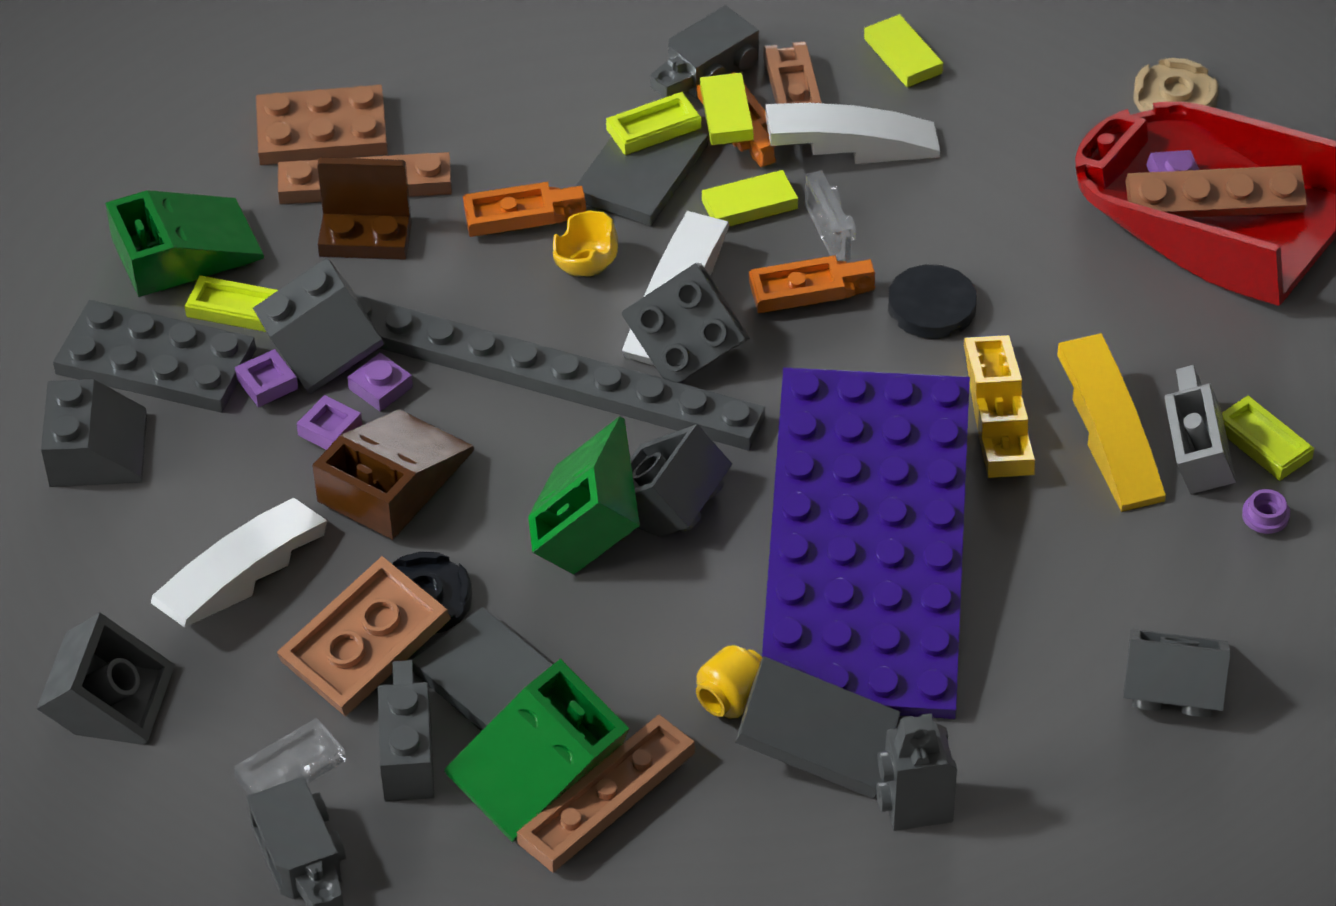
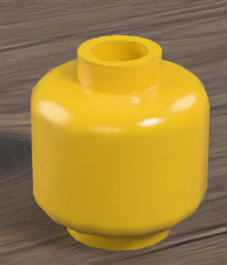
(727, 681)

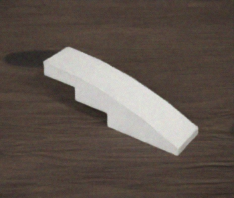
(865, 131)
(694, 241)
(233, 564)

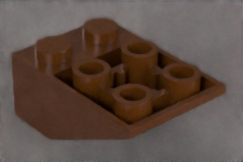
(387, 470)

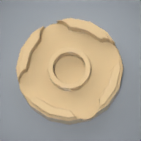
(1174, 81)

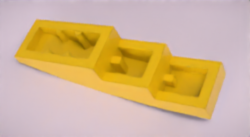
(999, 406)
(1112, 423)

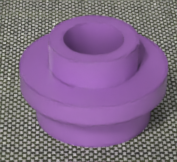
(1266, 511)

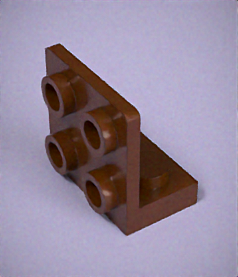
(364, 208)

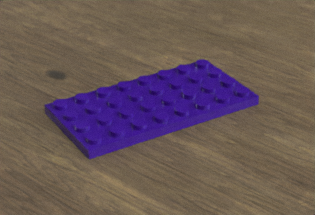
(870, 534)

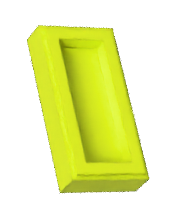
(903, 50)
(726, 108)
(653, 123)
(751, 198)
(226, 302)
(1265, 438)

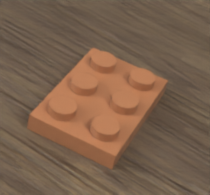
(321, 124)
(361, 634)

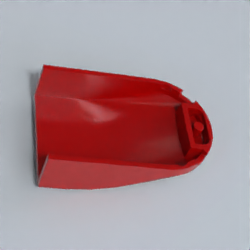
(1242, 253)

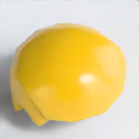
(587, 244)

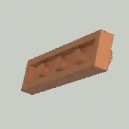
(426, 176)
(1220, 191)
(605, 793)

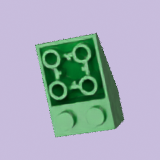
(179, 237)
(586, 502)
(536, 749)

